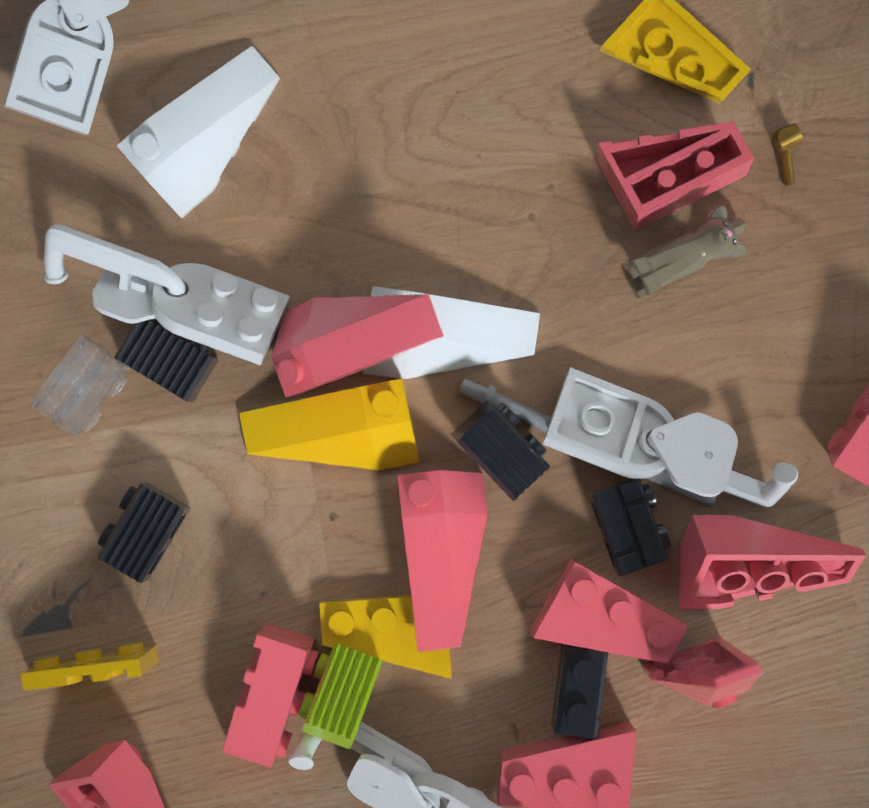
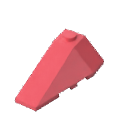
(345, 335)
(443, 540)
(742, 558)
(707, 672)
(108, 779)

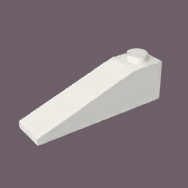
(197, 134)
(471, 337)

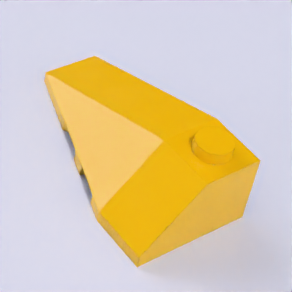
(343, 428)

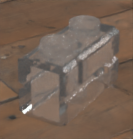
(80, 386)

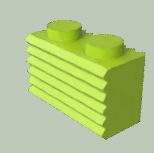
(340, 696)

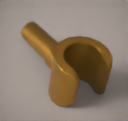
(783, 141)

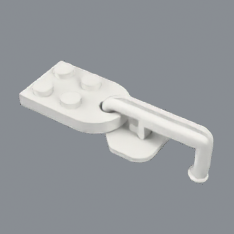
(63, 69)
(183, 298)
(611, 429)
(393, 775)

